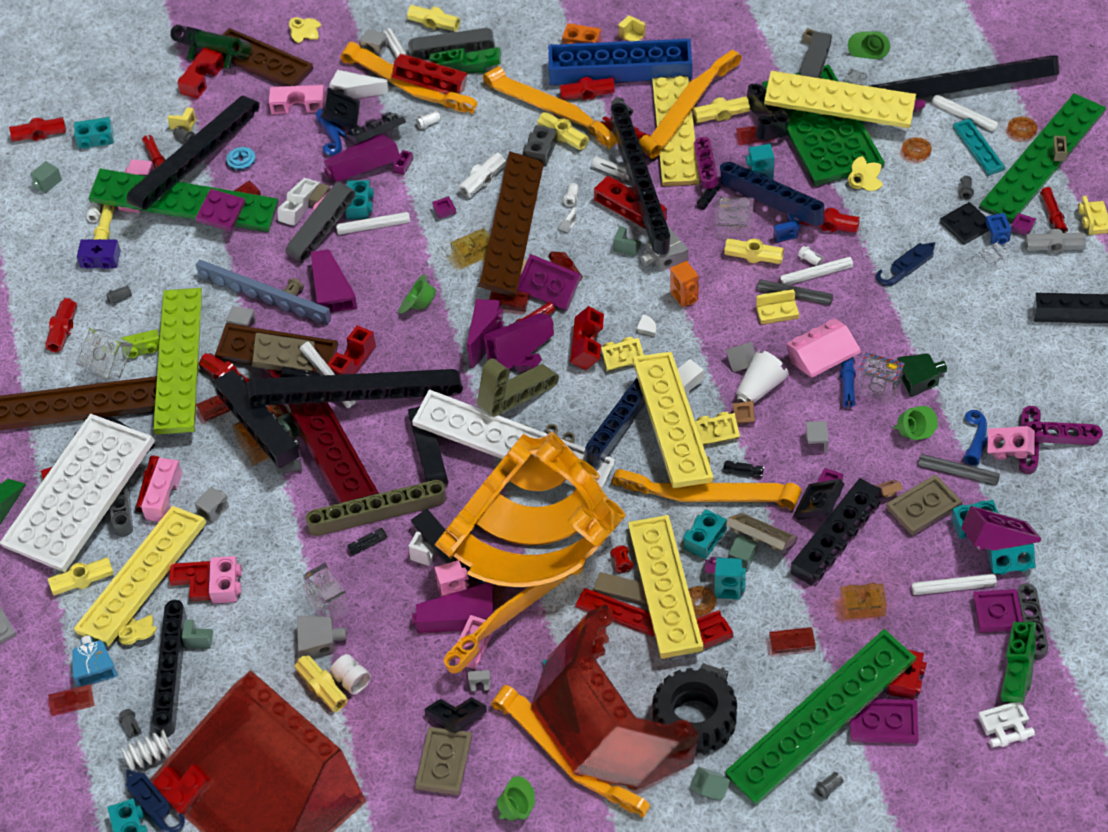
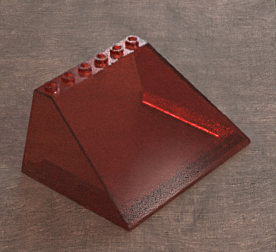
(265, 767)

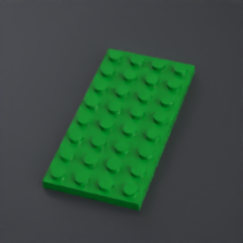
(829, 142)

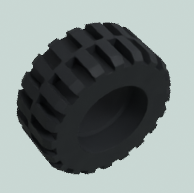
(701, 687)

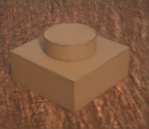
(744, 412)
(890, 488)

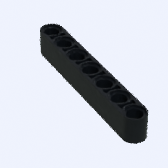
(171, 676)

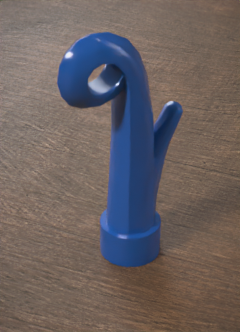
(333, 132)
(979, 442)

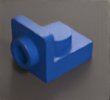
(999, 228)
(786, 230)

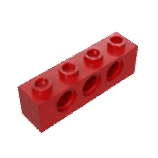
(428, 74)
(620, 199)

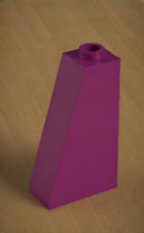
(362, 157)
(330, 283)
(518, 339)
(454, 609)

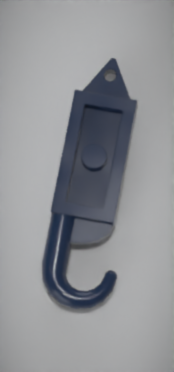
(908, 263)
(151, 800)

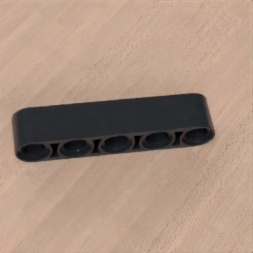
(429, 451)

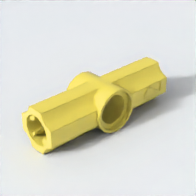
(433, 18)
(721, 109)
(564, 131)
(754, 251)
(80, 576)
(321, 683)

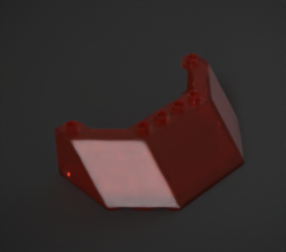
(593, 721)

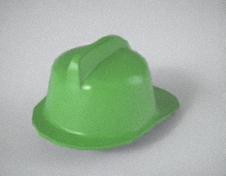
(869, 45)
(419, 296)
(917, 423)
(516, 799)

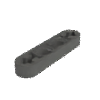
(1034, 604)

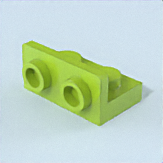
(143, 343)

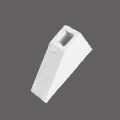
(358, 85)

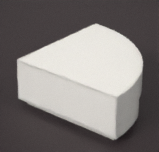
(647, 326)

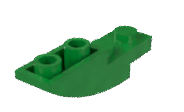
(468, 62)
(1020, 662)

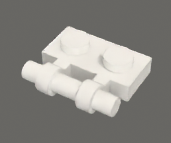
(1003, 718)

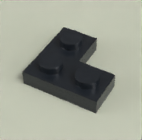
(455, 717)

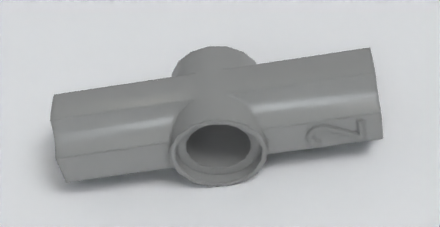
(1055, 241)

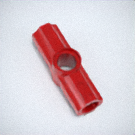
(587, 89)
(37, 129)
(837, 221)
(61, 325)
(216, 367)

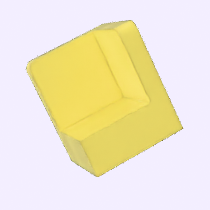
(632, 29)
(186, 121)

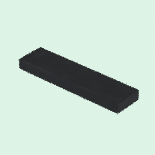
(432, 531)

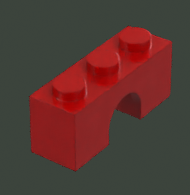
(193, 82)
(359, 347)
(584, 349)

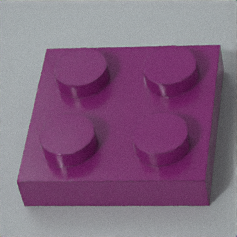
(220, 210)
(997, 610)

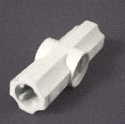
(482, 175)

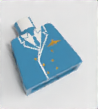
(91, 662)

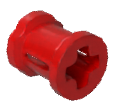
(621, 559)

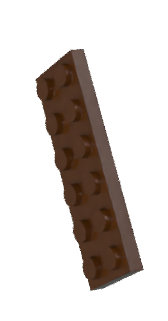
(270, 61)
(238, 344)

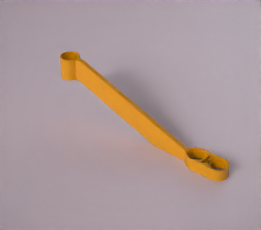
(377, 65)
(499, 81)
(684, 104)
(784, 495)
(496, 620)
(520, 709)

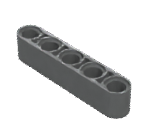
(469, 40)
(816, 55)
(320, 222)
(121, 513)

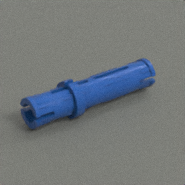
(848, 374)

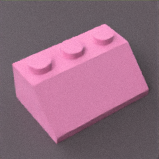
(822, 348)

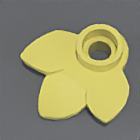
(303, 29)
(867, 173)
(137, 630)

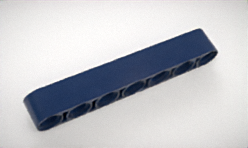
(772, 193)
(614, 425)

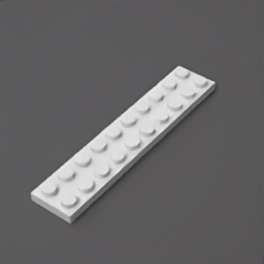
(482, 431)

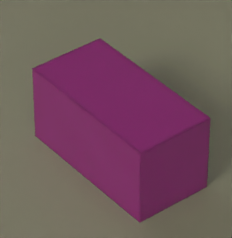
(402, 165)

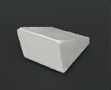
(568, 221)

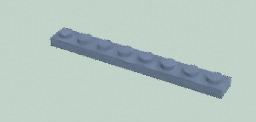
(264, 292)

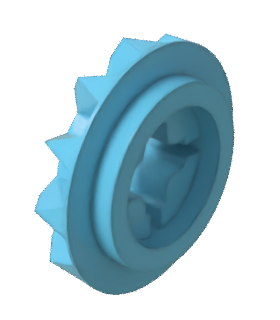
(233, 158)

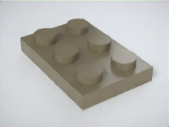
(277, 351)
(923, 505)
(761, 531)
(443, 761)

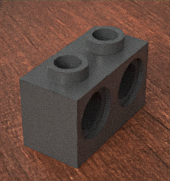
(541, 144)

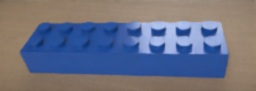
(620, 60)

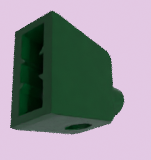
(921, 372)

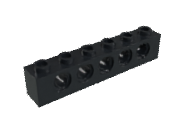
(826, 535)

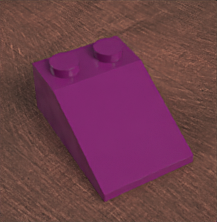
(485, 318)
(997, 530)

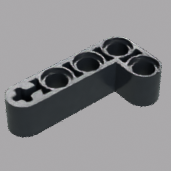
(771, 120)

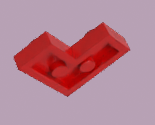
(195, 574)
(184, 790)

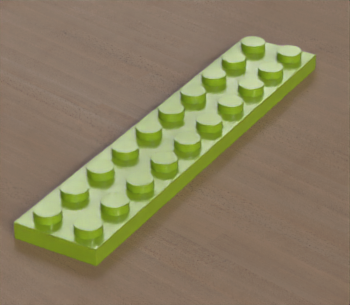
(178, 361)

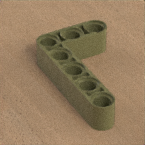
(500, 394)

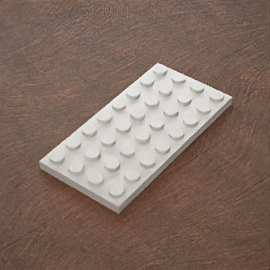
(77, 492)

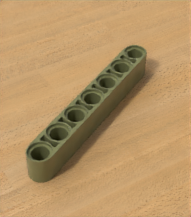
(376, 507)

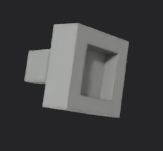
(479, 676)

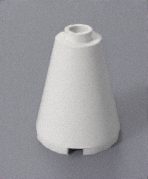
(761, 377)

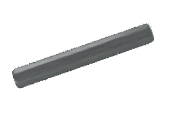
(800, 293)
(959, 469)

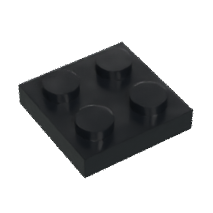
(340, 108)
(965, 223)
(819, 499)

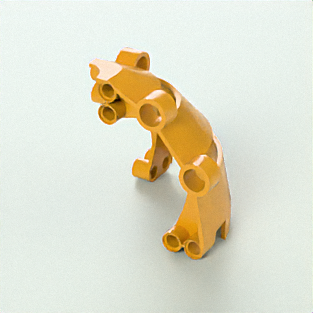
(534, 466)

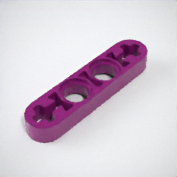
(706, 162)
(1084, 431)
(1034, 458)

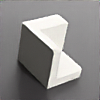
(420, 550)

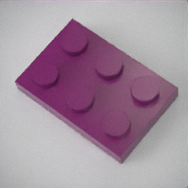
(549, 281)
(886, 722)

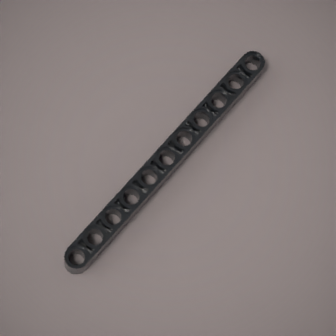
(976, 77)
(192, 153)
(640, 179)
(352, 387)

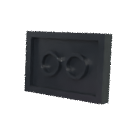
(374, 127)

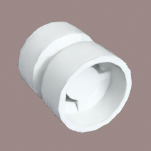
(350, 673)

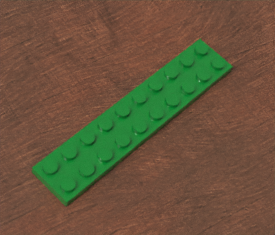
(1037, 162)
(181, 200)
(819, 716)

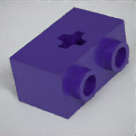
(98, 253)

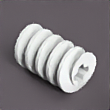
(147, 750)

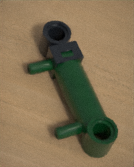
(199, 39)

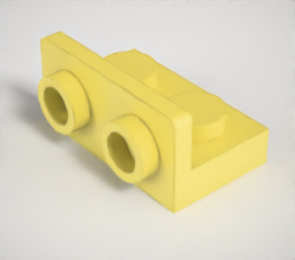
(1094, 216)
(777, 307)
(621, 354)
(718, 428)

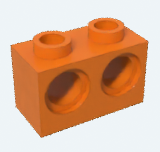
(581, 34)
(684, 284)

